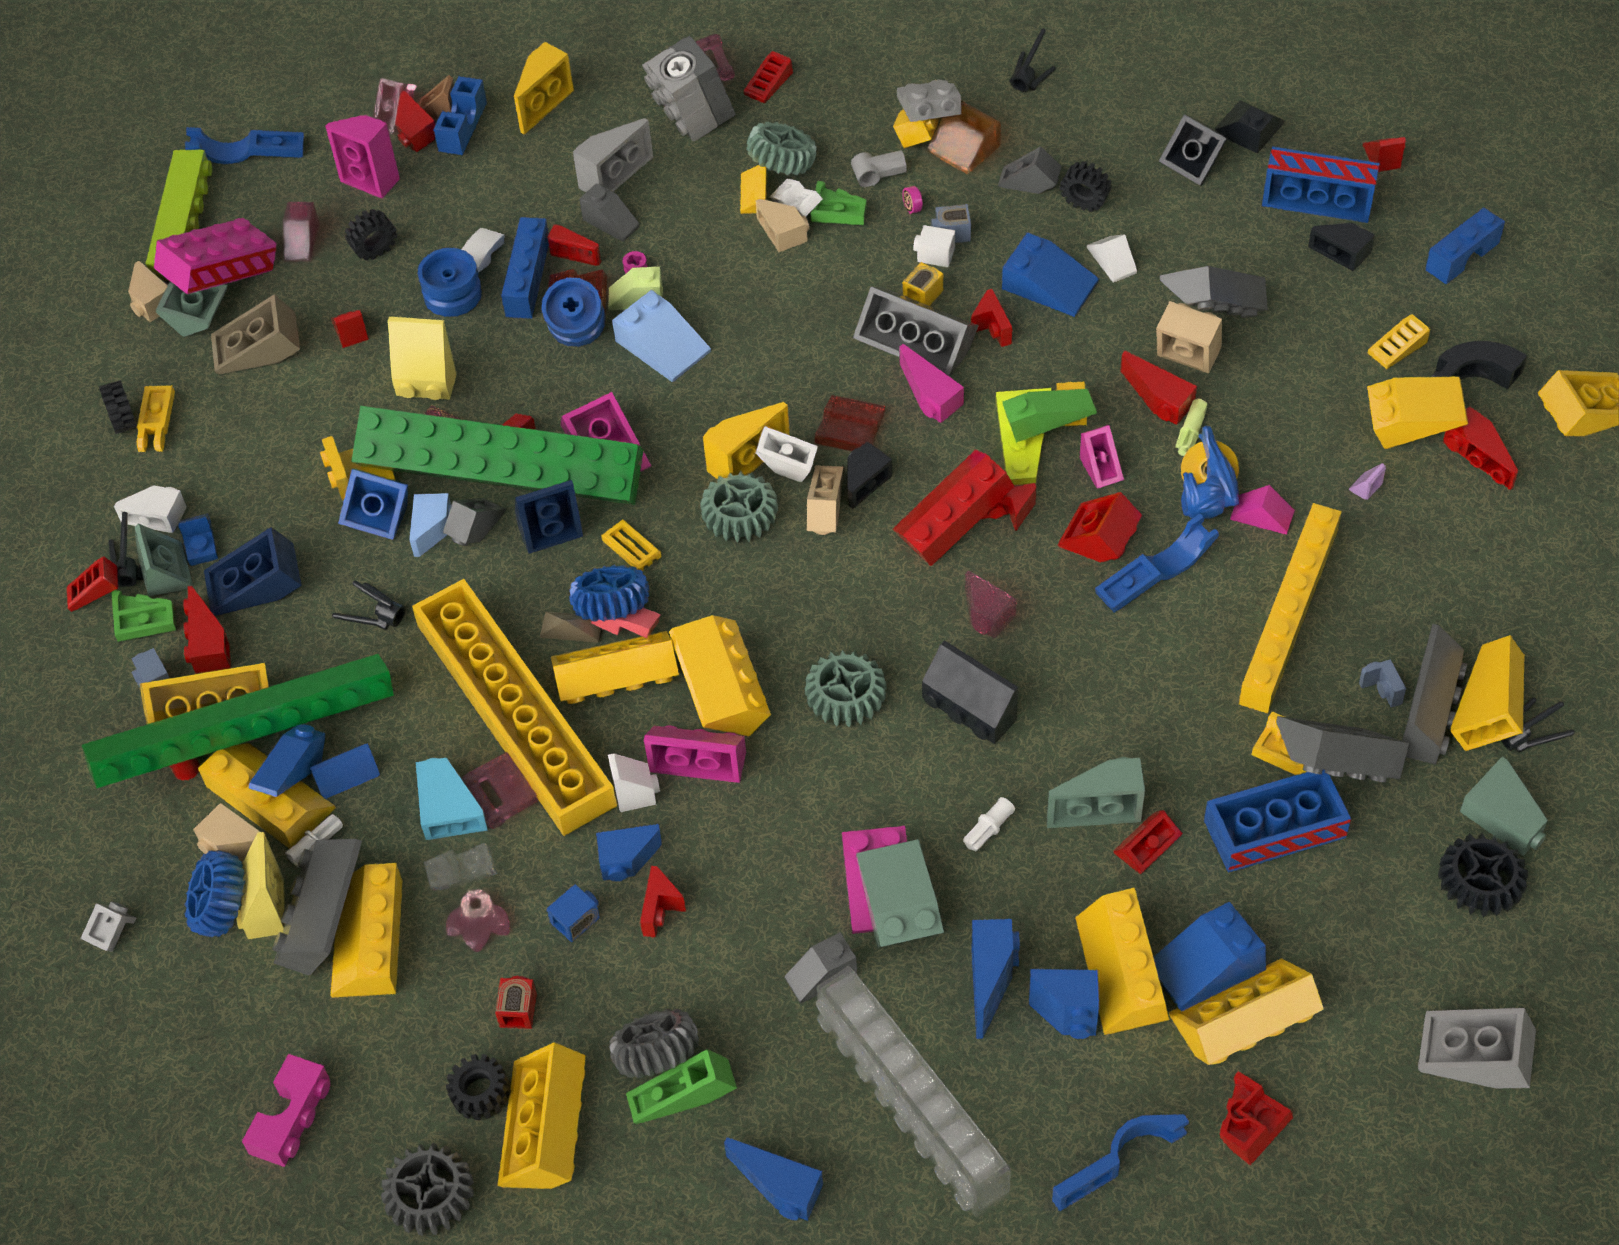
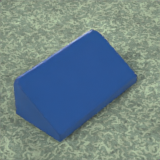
(345, 771)

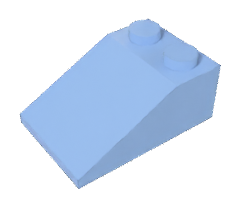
(659, 336)

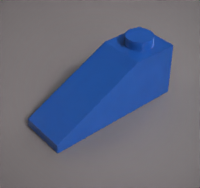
(289, 760)
(783, 1182)

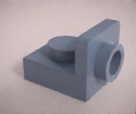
(1387, 680)

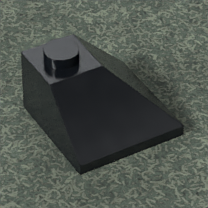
(1249, 126)
(1193, 149)

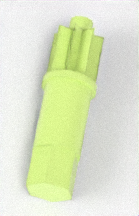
(1190, 431)

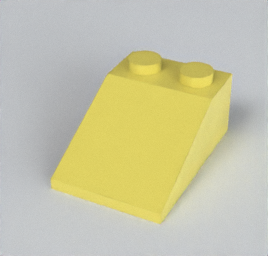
(420, 358)
(263, 892)

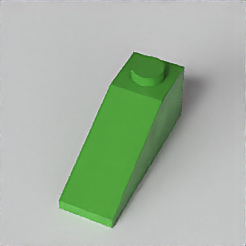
(1046, 410)
(682, 1088)

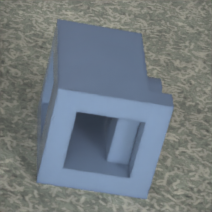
(148, 667)

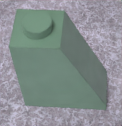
(1506, 808)

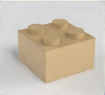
(1189, 336)

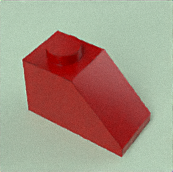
(413, 124)

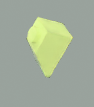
(634, 286)

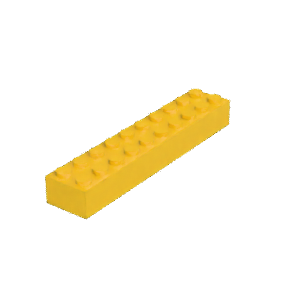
(515, 707)

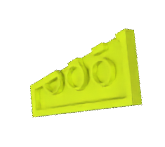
(1023, 457)

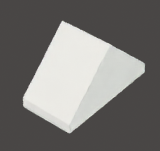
(1114, 257)

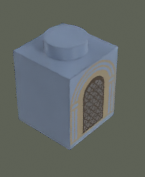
(955, 219)

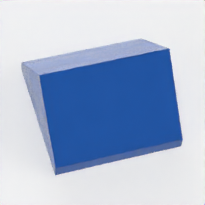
(374, 504)

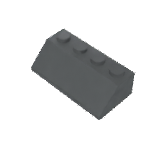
(1219, 290)
(933, 334)
(1433, 697)
(1342, 749)
(316, 904)

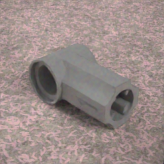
(870, 169)

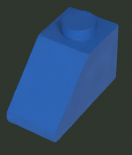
(626, 850)

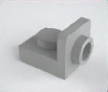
(106, 925)

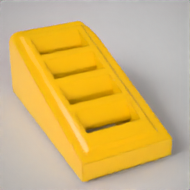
(1410, 328)

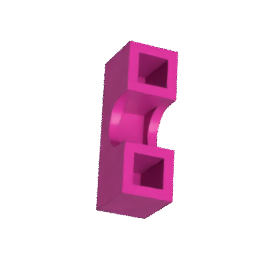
(278, 1136)

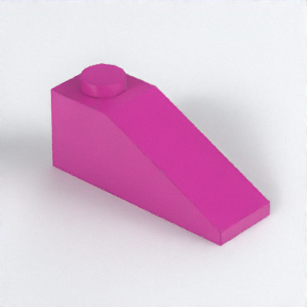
(932, 388)

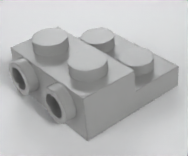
(929, 100)

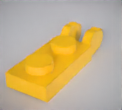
(154, 416)

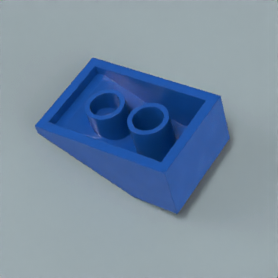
(1047, 275)
(1210, 957)
(993, 959)

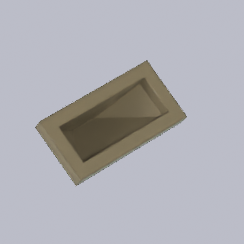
(569, 627)

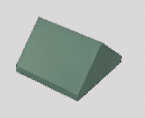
(190, 311)
(161, 562)

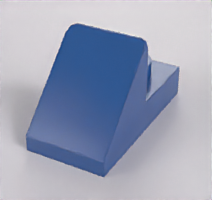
(198, 539)

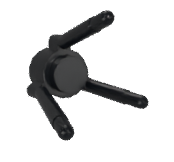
(1024, 75)
(127, 569)
(387, 610)
(1520, 742)

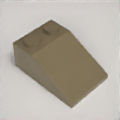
(256, 337)

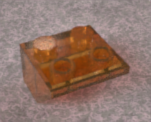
(966, 138)

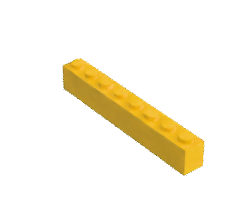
(1289, 608)

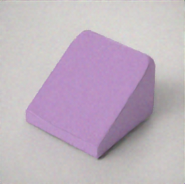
(1369, 482)

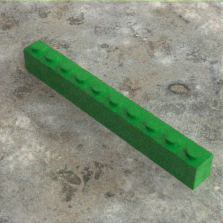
(237, 720)

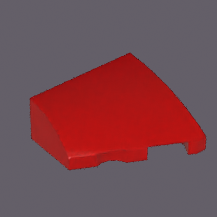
(1252, 1119)

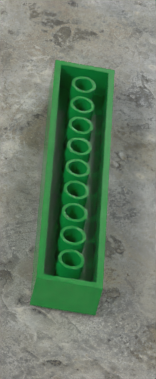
(496, 454)

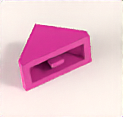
(1100, 456)
(1264, 510)

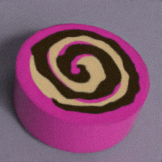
(912, 199)

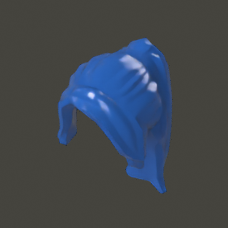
(1218, 490)

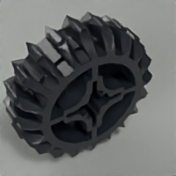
(1479, 890)

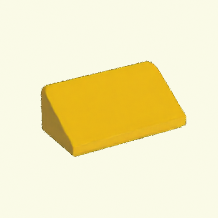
(753, 188)

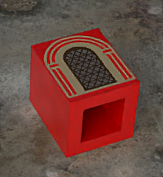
(516, 1002)

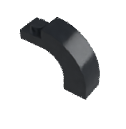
(1484, 360)

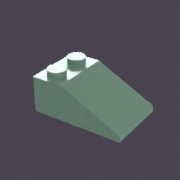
(1099, 796)
(899, 893)

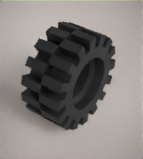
(1092, 178)
(366, 225)
(118, 407)
(486, 1101)

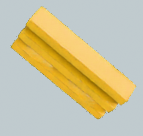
(645, 560)

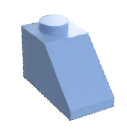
(428, 521)

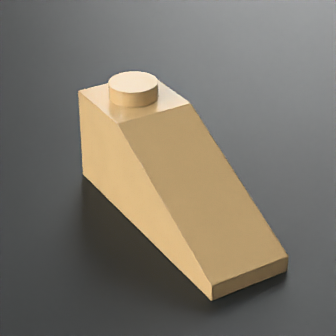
(824, 499)

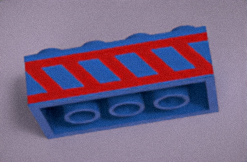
(1320, 184)
(1276, 819)

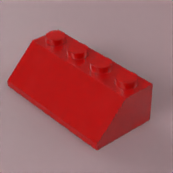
(954, 506)

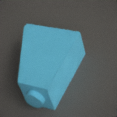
(446, 802)

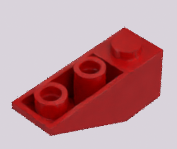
(1483, 448)
(207, 641)

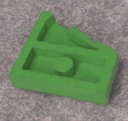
(838, 207)
(141, 616)

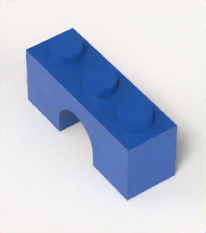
(456, 128)
(1475, 235)

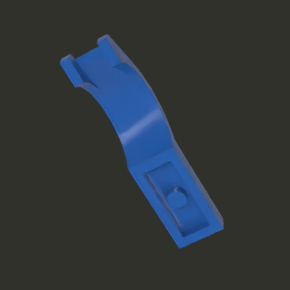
(256, 143)
(1149, 570)
(1107, 1168)

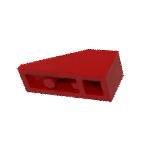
(1160, 390)

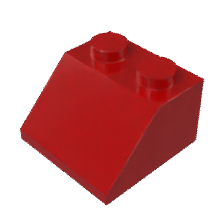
(1101, 528)

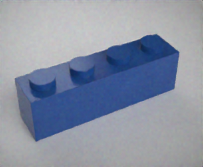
(525, 268)

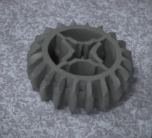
(654, 1043)
(403, 1183)

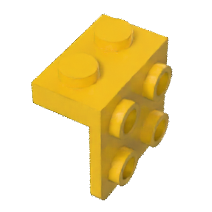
(342, 466)

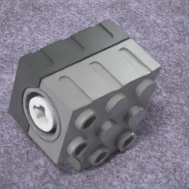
(688, 88)

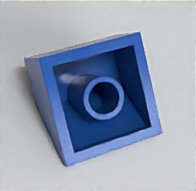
(1066, 999)

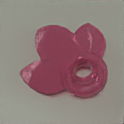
(479, 923)

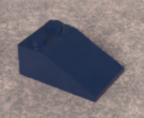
(548, 516)
(253, 574)

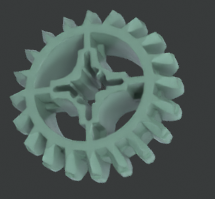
(781, 148)
(741, 498)
(839, 699)

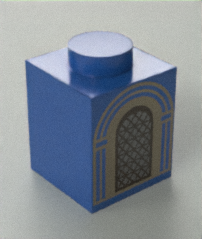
(574, 912)

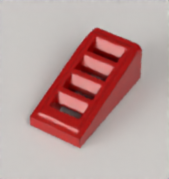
(773, 63)
(572, 246)
(97, 580)

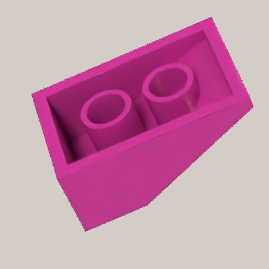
(602, 421)
(858, 842)

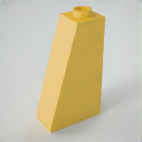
(1493, 696)

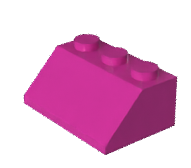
(364, 154)
(695, 753)

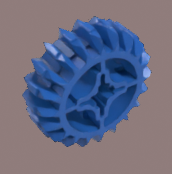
(609, 593)
(214, 893)

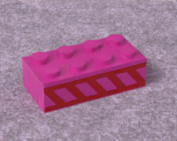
(214, 255)

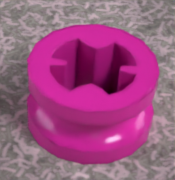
(634, 257)

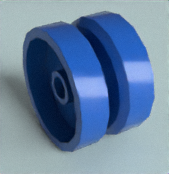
(449, 282)
(573, 312)

